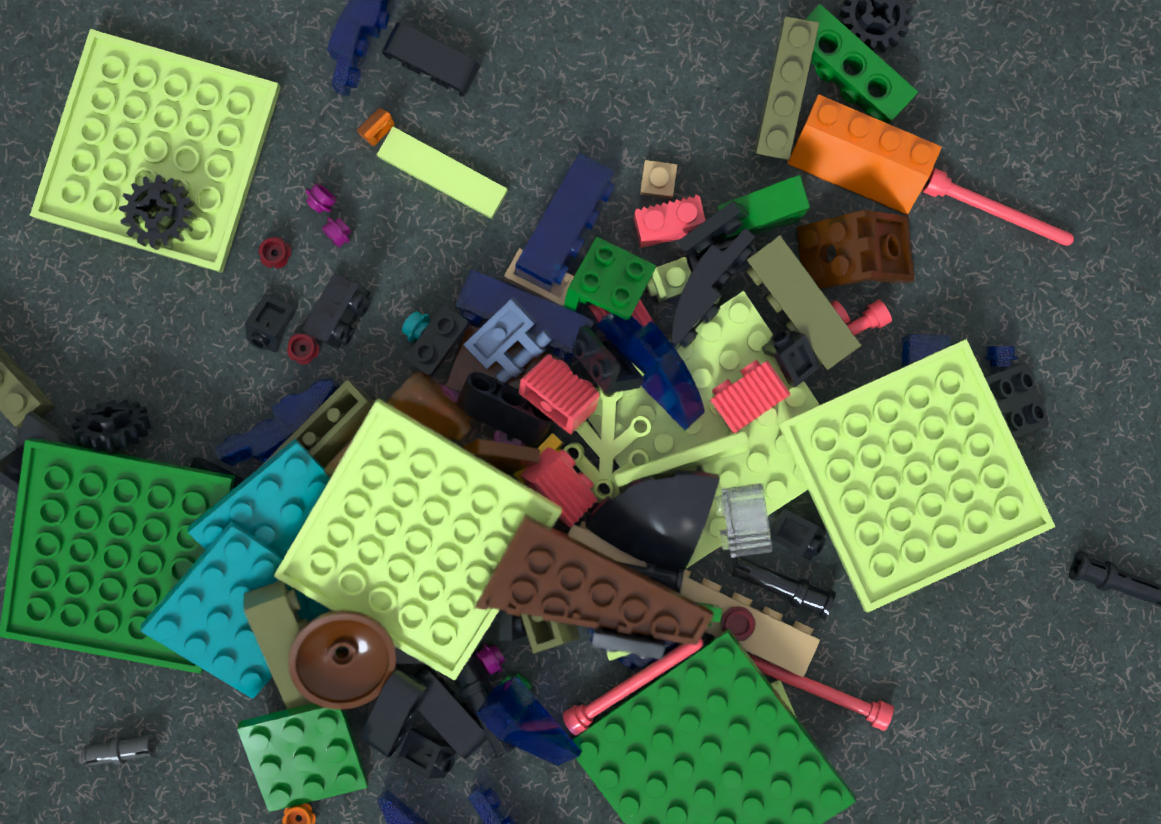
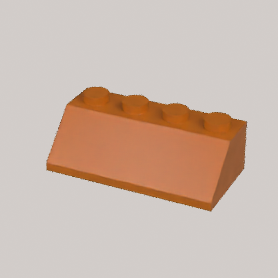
(863, 155)

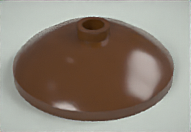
(336, 677)

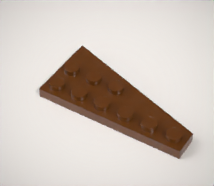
(575, 585)

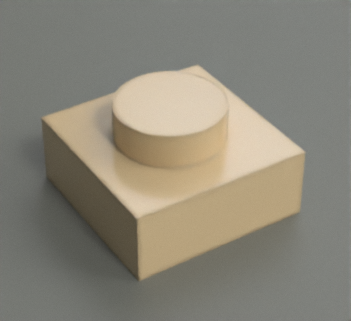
(658, 179)

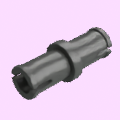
(118, 750)

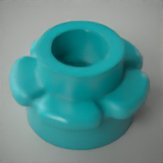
(415, 325)

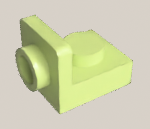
(669, 279)

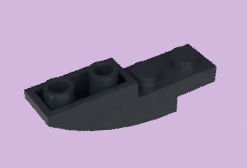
(699, 297)

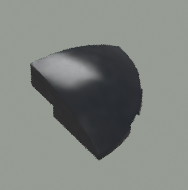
(657, 518)

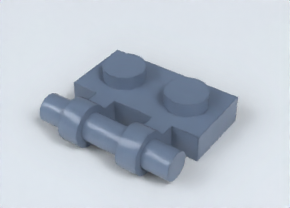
(500, 333)

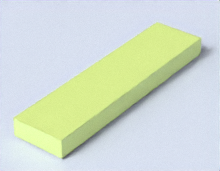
(442, 172)
(685, 459)

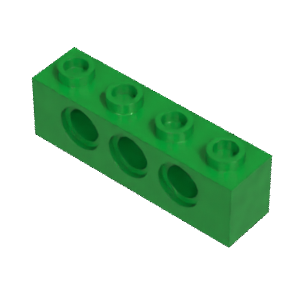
(870, 68)

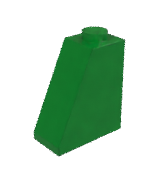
(772, 207)

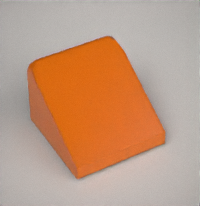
(376, 126)

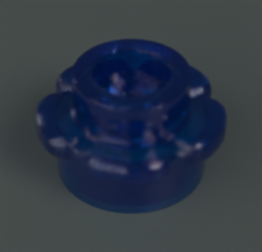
(1000, 355)

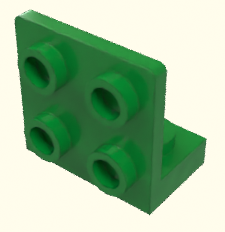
(609, 280)

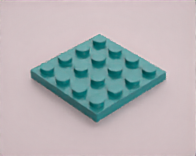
(270, 501)
(206, 614)

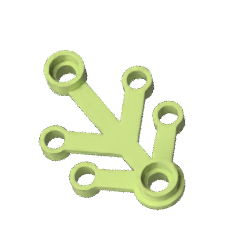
(608, 447)

